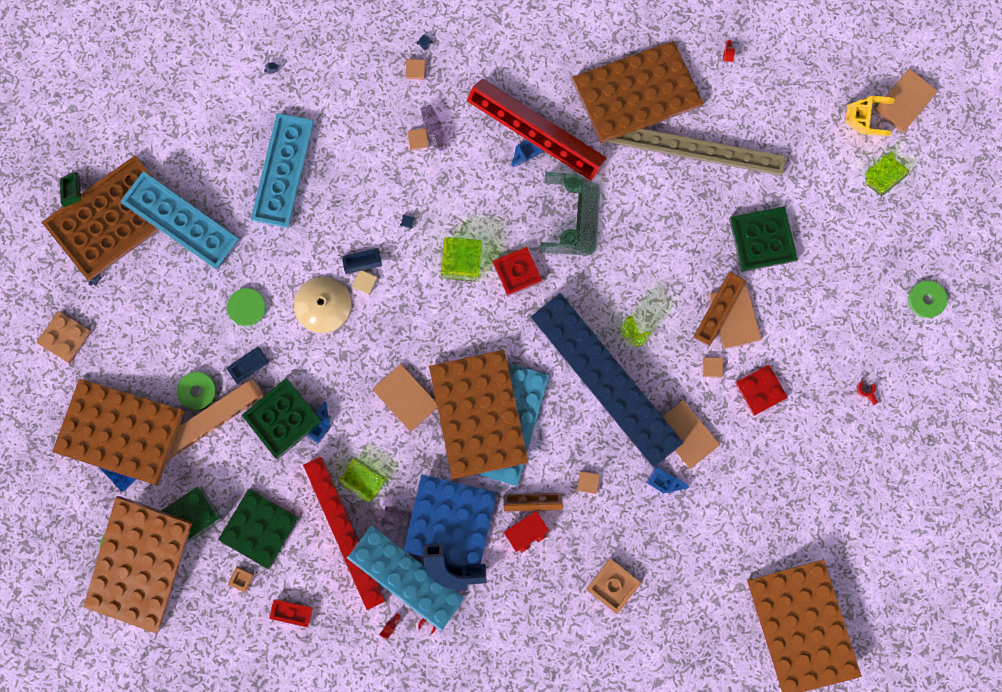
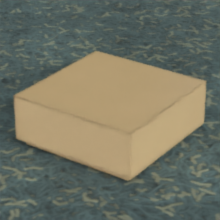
(364, 282)

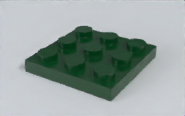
(763, 239)
(281, 418)
(258, 529)

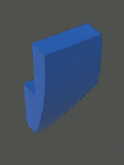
(525, 152)
(320, 431)
(665, 482)

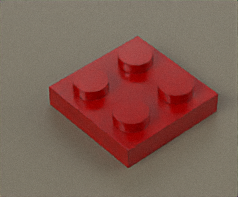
(517, 271)
(761, 390)

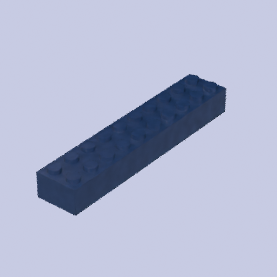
(606, 380)

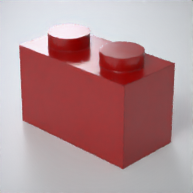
(526, 531)

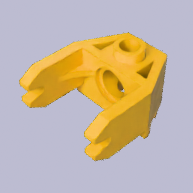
(863, 109)

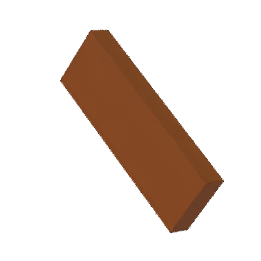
(532, 502)

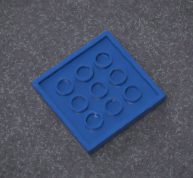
(452, 516)

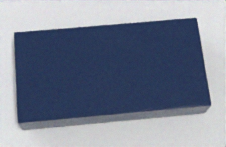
(361, 261)
(247, 365)

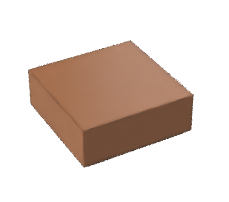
(415, 69)
(417, 139)
(713, 367)
(588, 482)
(241, 579)

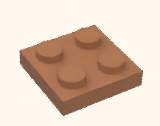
(63, 337)
(613, 586)

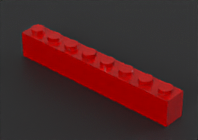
(536, 129)
(342, 529)

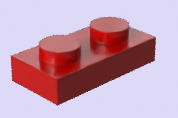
(291, 613)

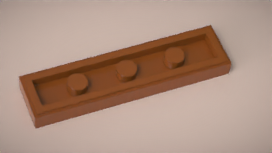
(719, 309)

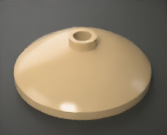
(323, 317)

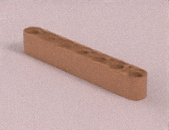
(215, 416)

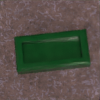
(70, 189)

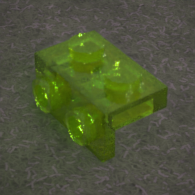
(885, 174)
(630, 332)
(362, 480)

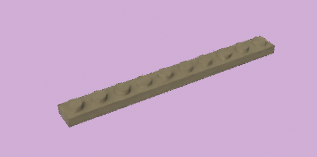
(703, 151)

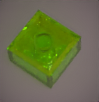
(461, 259)

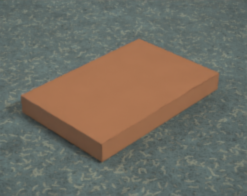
(910, 97)
(740, 323)
(405, 398)
(696, 437)

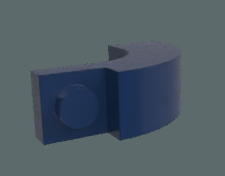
(448, 573)

